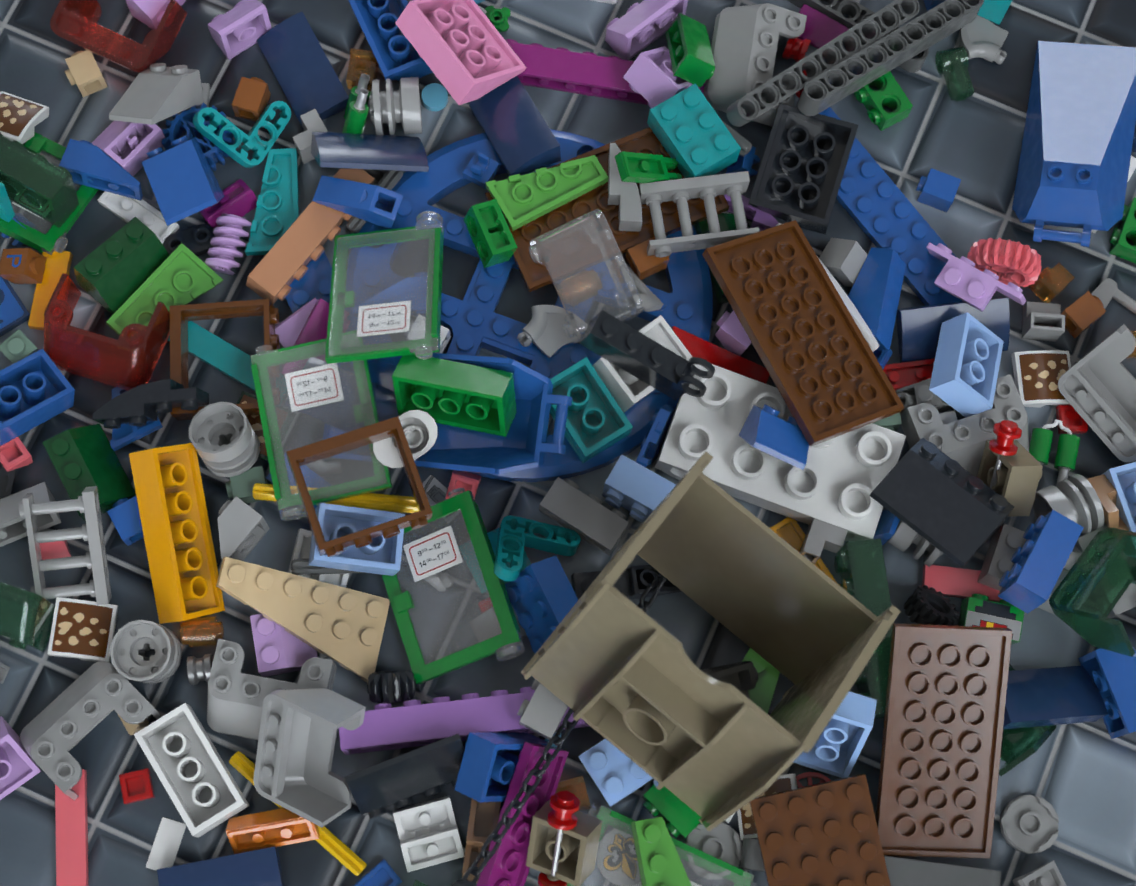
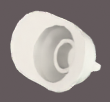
(420, 434)

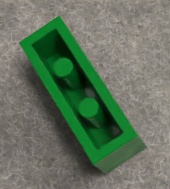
(690, 50)

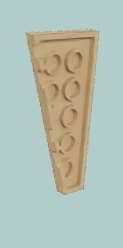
(322, 615)

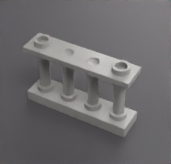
(697, 187)
(90, 532)

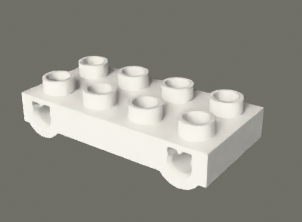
(830, 487)

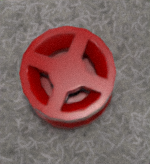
(796, 49)

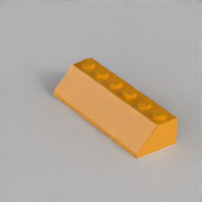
(176, 532)

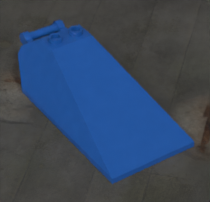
(1077, 140)
(490, 453)

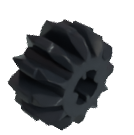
(391, 686)

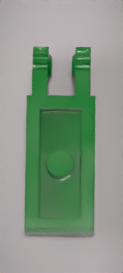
(645, 167)

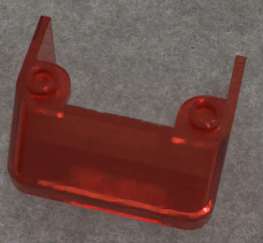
(78, 21)
(118, 362)

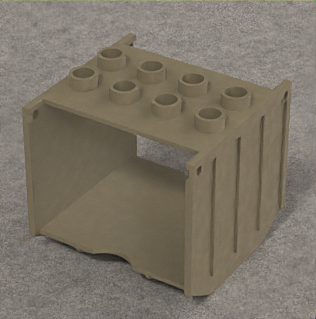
(664, 711)

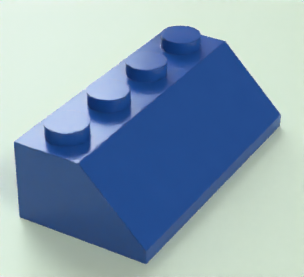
(388, 44)

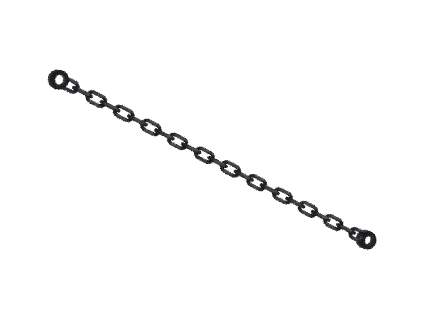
(548, 757)

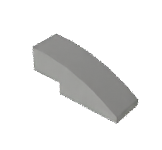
(623, 194)

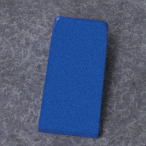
(886, 526)

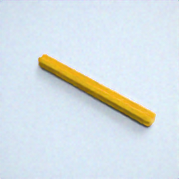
(368, 501)
(326, 839)

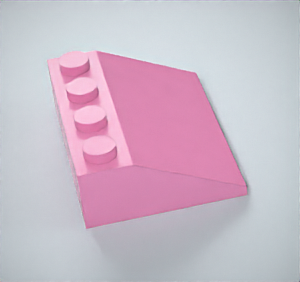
(459, 46)

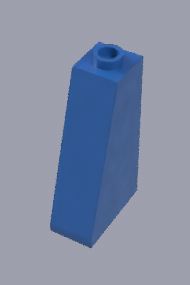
(878, 292)

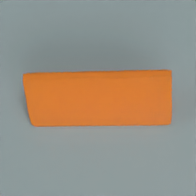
(268, 830)

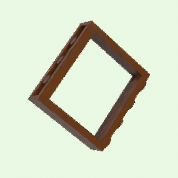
(179, 338)
(346, 442)

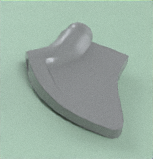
(983, 40)
(545, 329)

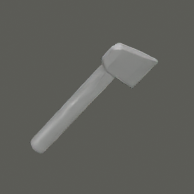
(1108, 289)
(649, 300)

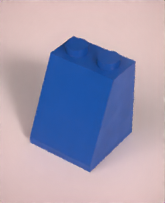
(181, 179)

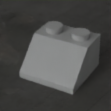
(239, 529)

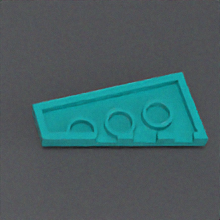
(277, 201)

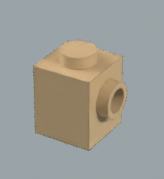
(85, 73)

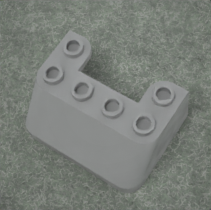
(746, 53)
(1106, 392)
(966, 437)
(238, 698)
(74, 715)
(298, 751)

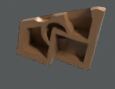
(1107, 496)

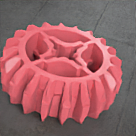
(1008, 260)

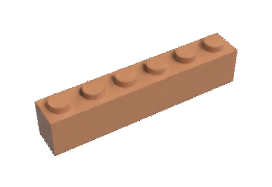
(300, 244)

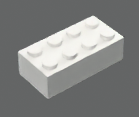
(191, 770)

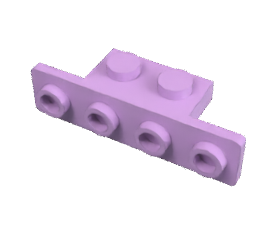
(968, 283)

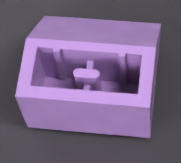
(129, 143)

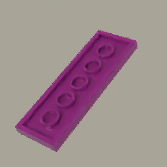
(509, 861)

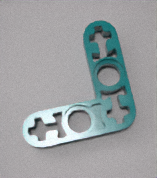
(251, 141)
(512, 534)

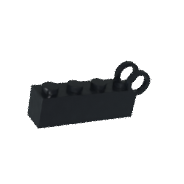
(645, 357)

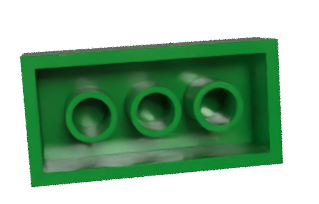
(456, 393)

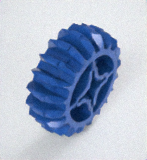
(184, 122)

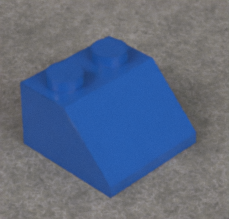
(775, 435)

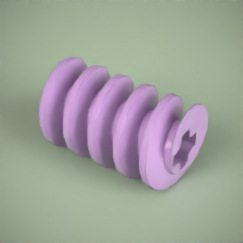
(226, 243)

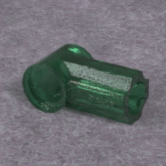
(954, 65)

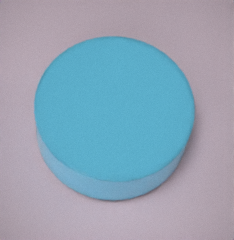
(434, 97)

